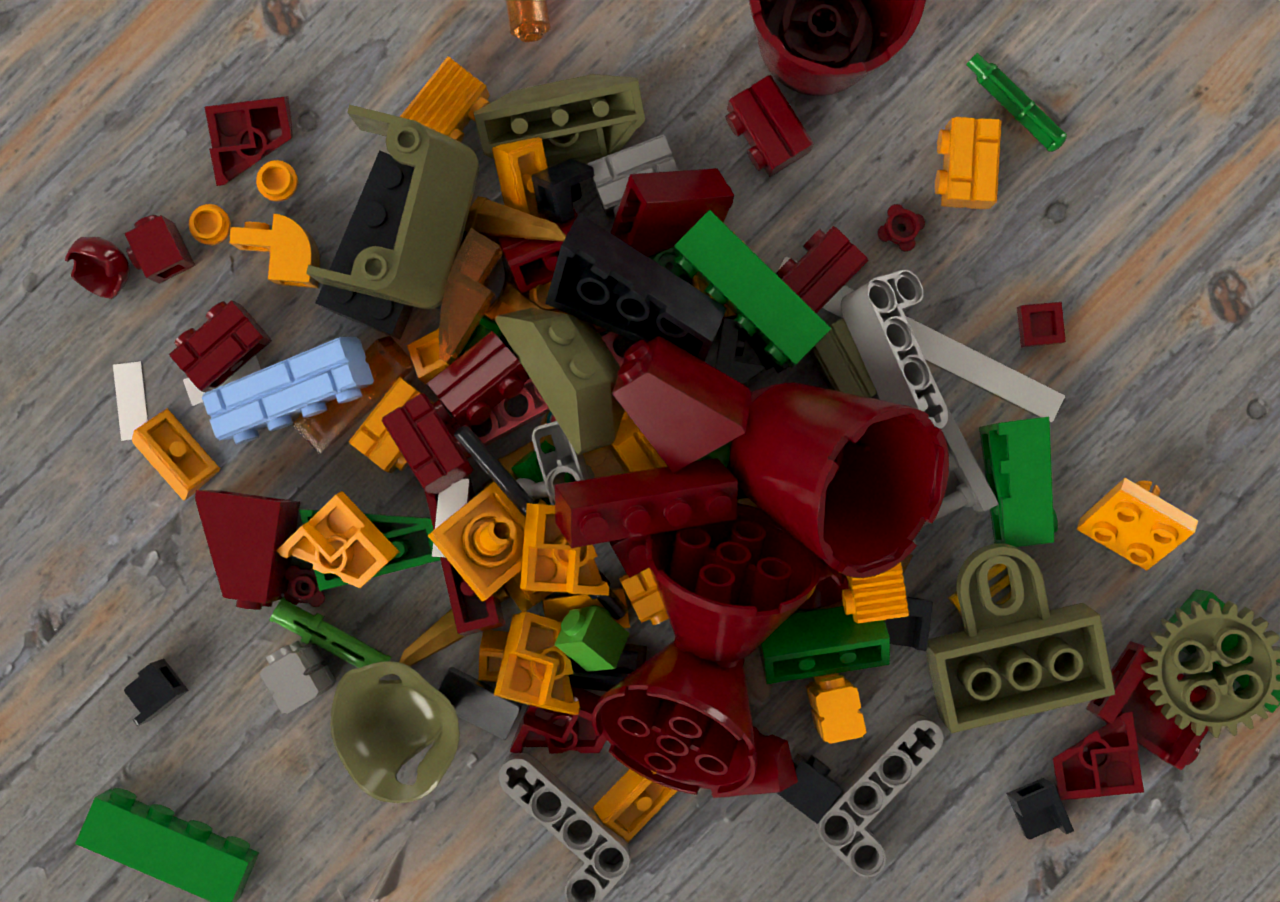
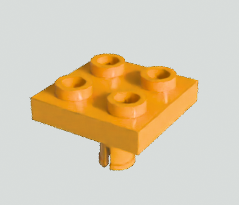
(1137, 523)
(484, 541)

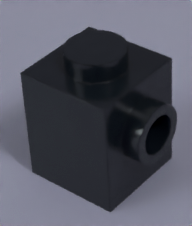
(814, 790)

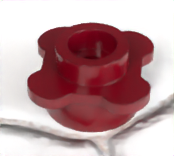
(912, 222)
(296, 593)

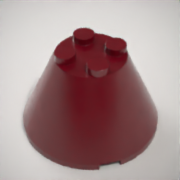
(730, 582)
(683, 722)

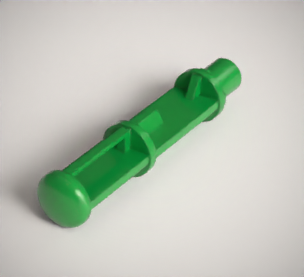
(1017, 103)

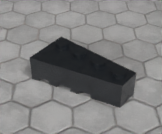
(629, 292)

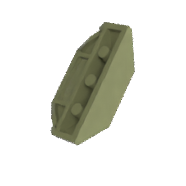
(573, 116)
(569, 371)

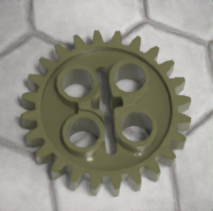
(1221, 704)

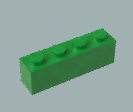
(750, 290)
(167, 846)

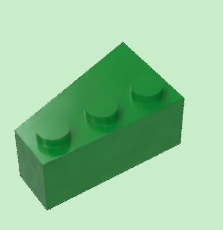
(1021, 479)
(406, 533)

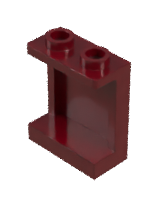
(1152, 728)

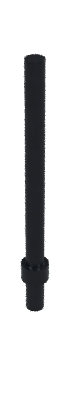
(520, 498)

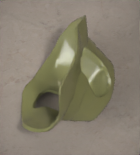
(386, 724)

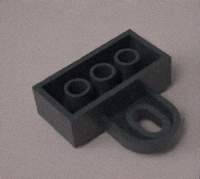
(377, 224)

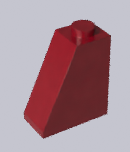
(666, 205)

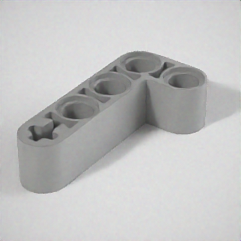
(888, 344)
(885, 788)
(557, 822)

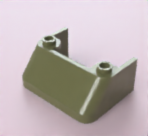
(430, 220)

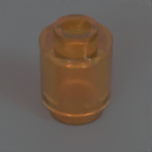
(528, 19)

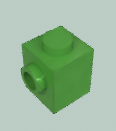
(592, 638)

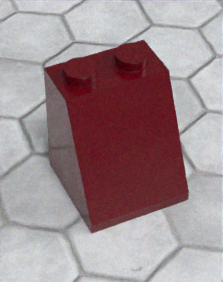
(680, 401)
(243, 544)

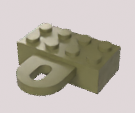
(1014, 653)

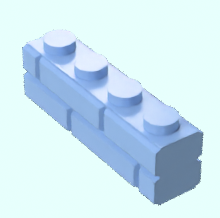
(287, 389)

